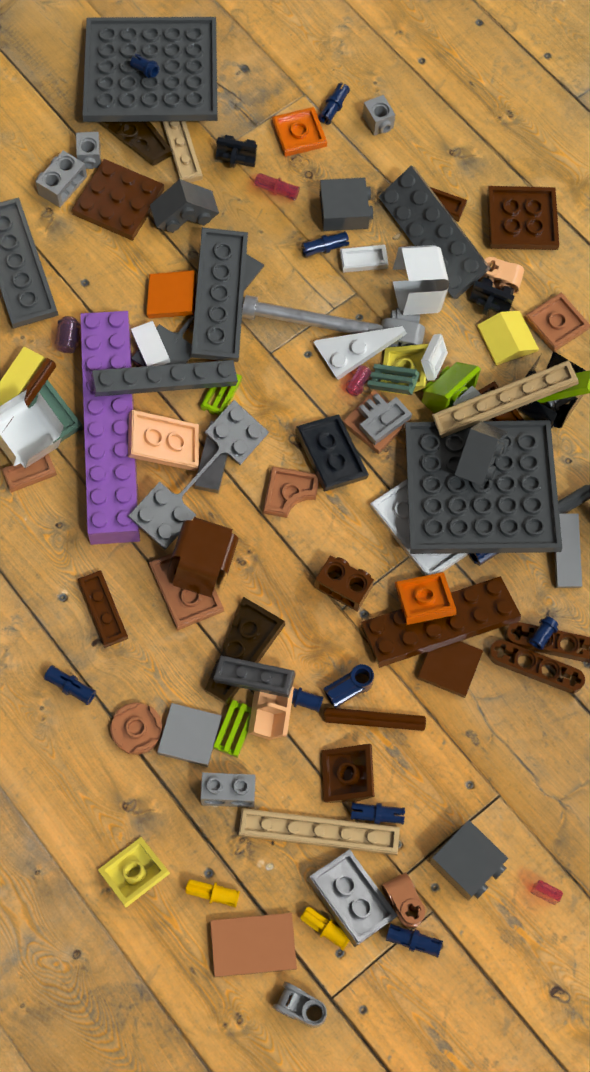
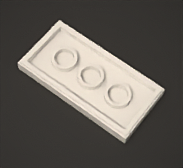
(394, 514)

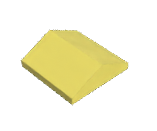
(507, 336)
(406, 357)
(133, 872)

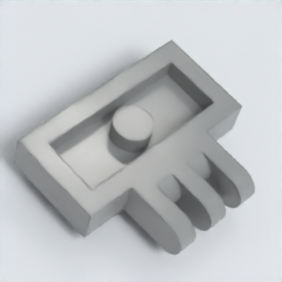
(382, 418)

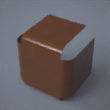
(203, 552)

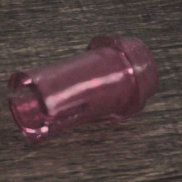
(355, 385)

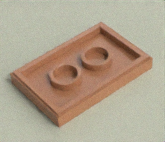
(184, 605)
(253, 945)

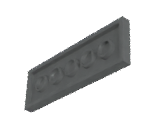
(430, 223)
(21, 271)
(219, 295)

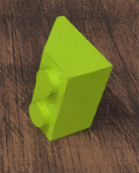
(450, 386)

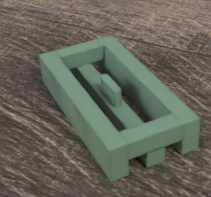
(378, 374)

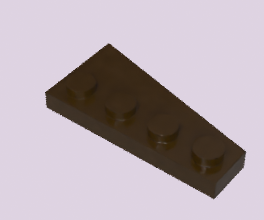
(142, 138)
(248, 640)

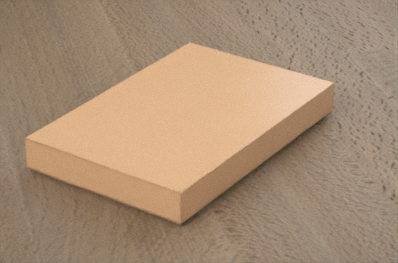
(163, 440)

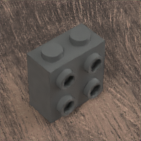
(345, 204)
(469, 861)

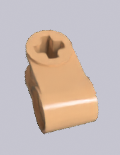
(504, 274)

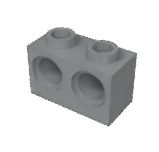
(65, 181)
(228, 790)

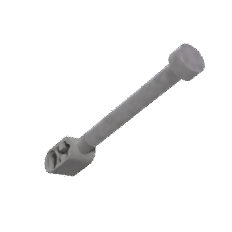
(253, 308)

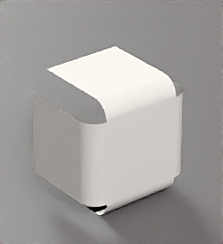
(427, 280)
(30, 431)

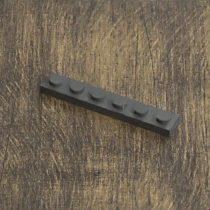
(163, 378)

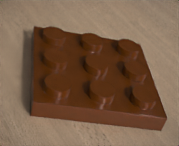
(117, 199)
(523, 218)

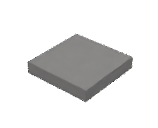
(189, 735)

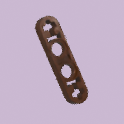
(553, 647)
(535, 669)

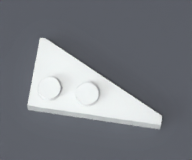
(349, 351)

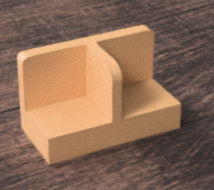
(270, 715)

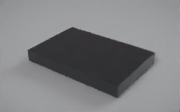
(331, 452)

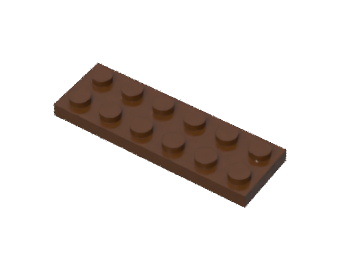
(478, 611)

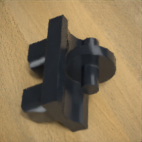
(236, 151)
(491, 297)

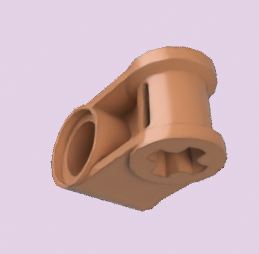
(403, 895)

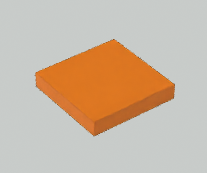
(299, 131)
(171, 294)
(425, 598)

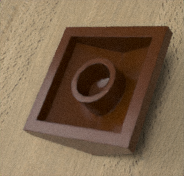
(348, 774)

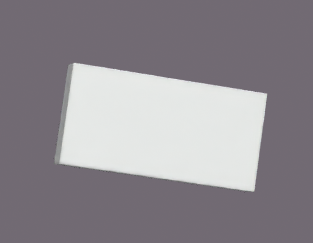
(364, 258)
(150, 344)
(434, 357)

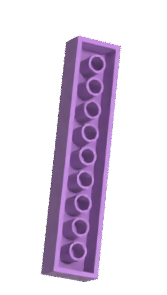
(109, 470)

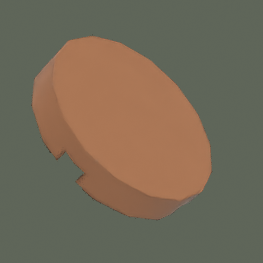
(136, 728)

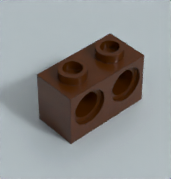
(340, 588)

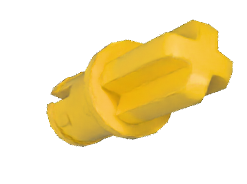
(213, 892)
(325, 927)

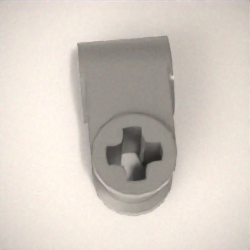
(299, 1005)

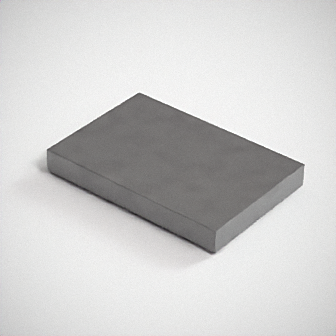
(352, 898)

